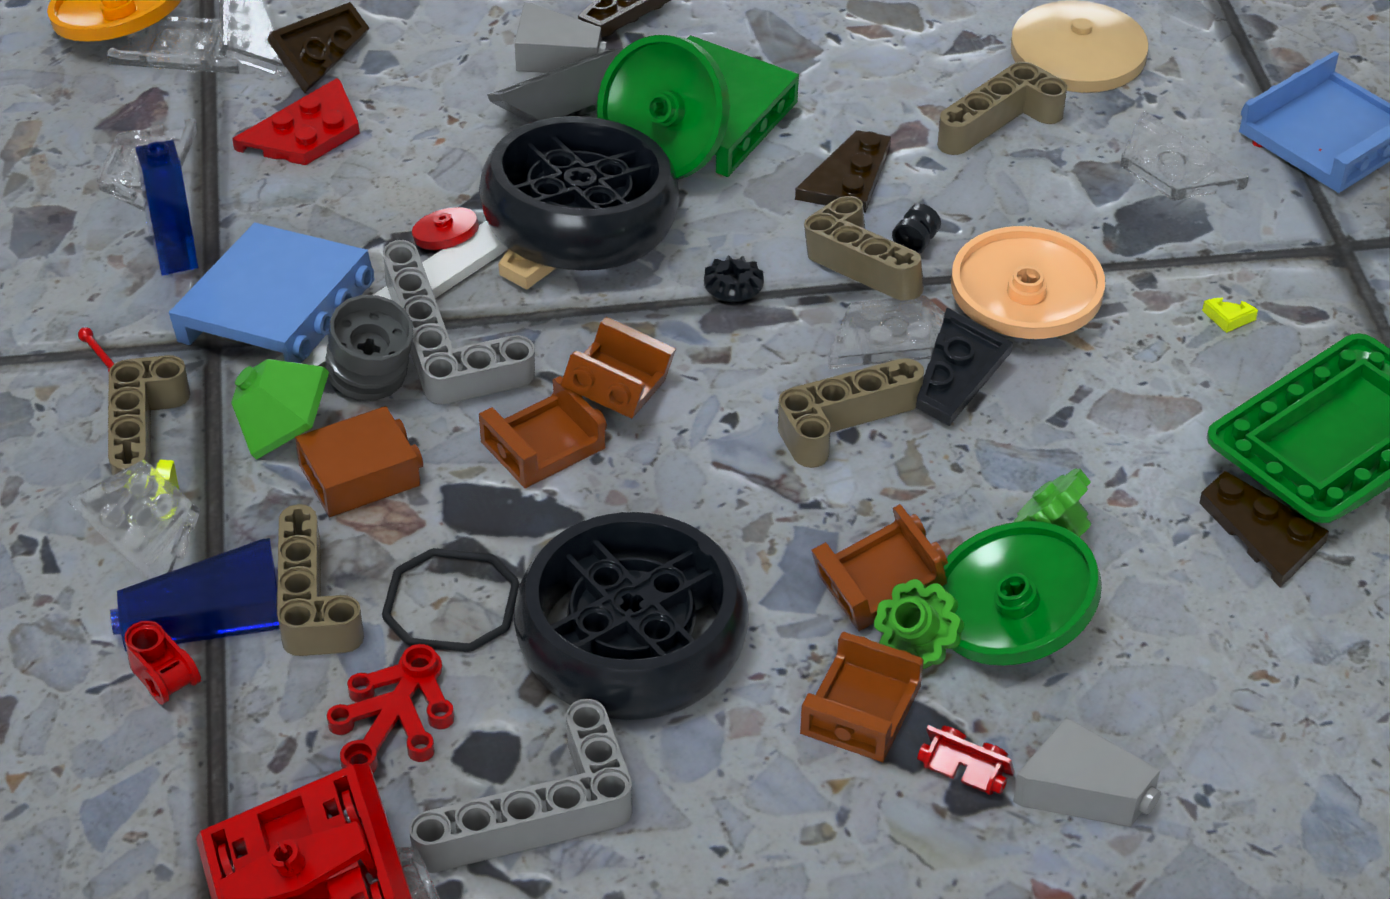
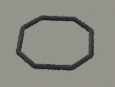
(447, 645)

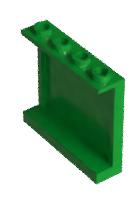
(757, 100)

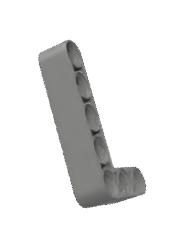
(447, 372)
(537, 814)

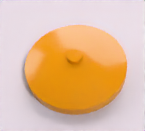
(105, 18)

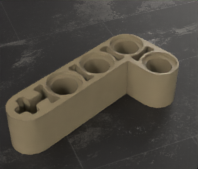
(997, 102)
(841, 243)
(134, 391)
(843, 401)
(306, 619)

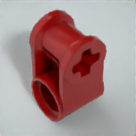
(159, 660)

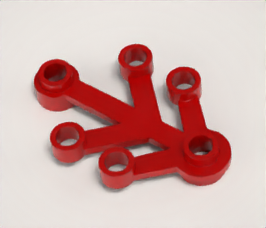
(416, 668)

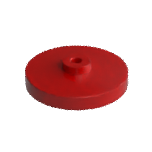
(445, 228)

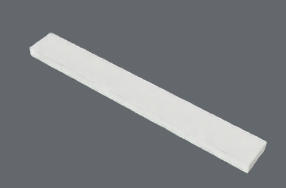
(443, 272)

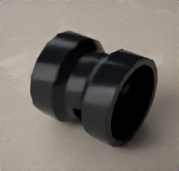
(917, 227)

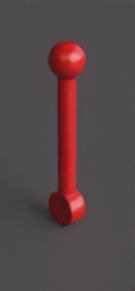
(86, 335)

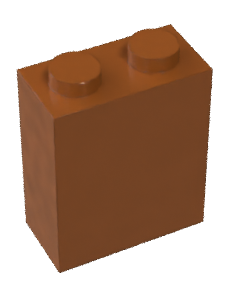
(359, 460)

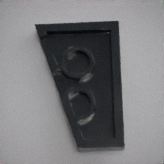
(959, 366)

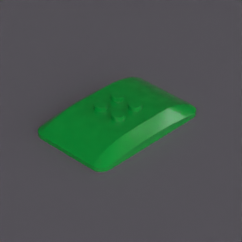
(1317, 431)

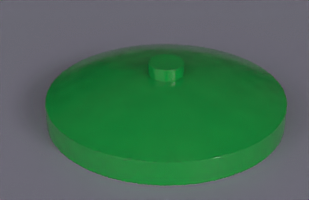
(671, 95)
(1022, 591)

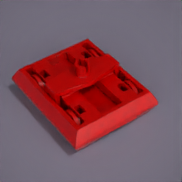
(308, 845)

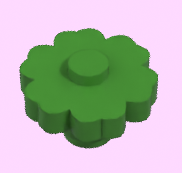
(1059, 503)
(920, 621)

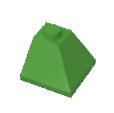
(277, 402)

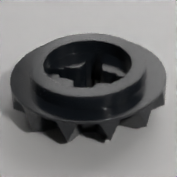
(722, 286)

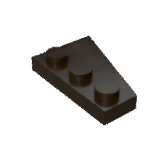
(617, 13)
(318, 42)
(848, 170)
(1267, 527)

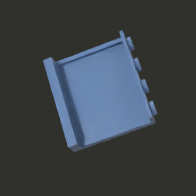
(1325, 113)
(273, 291)

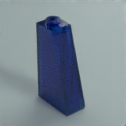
(166, 207)
(206, 599)

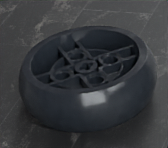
(579, 193)
(631, 614)

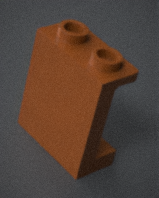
(619, 368)
(544, 435)
(873, 566)
(863, 697)

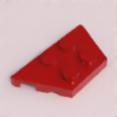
(305, 127)

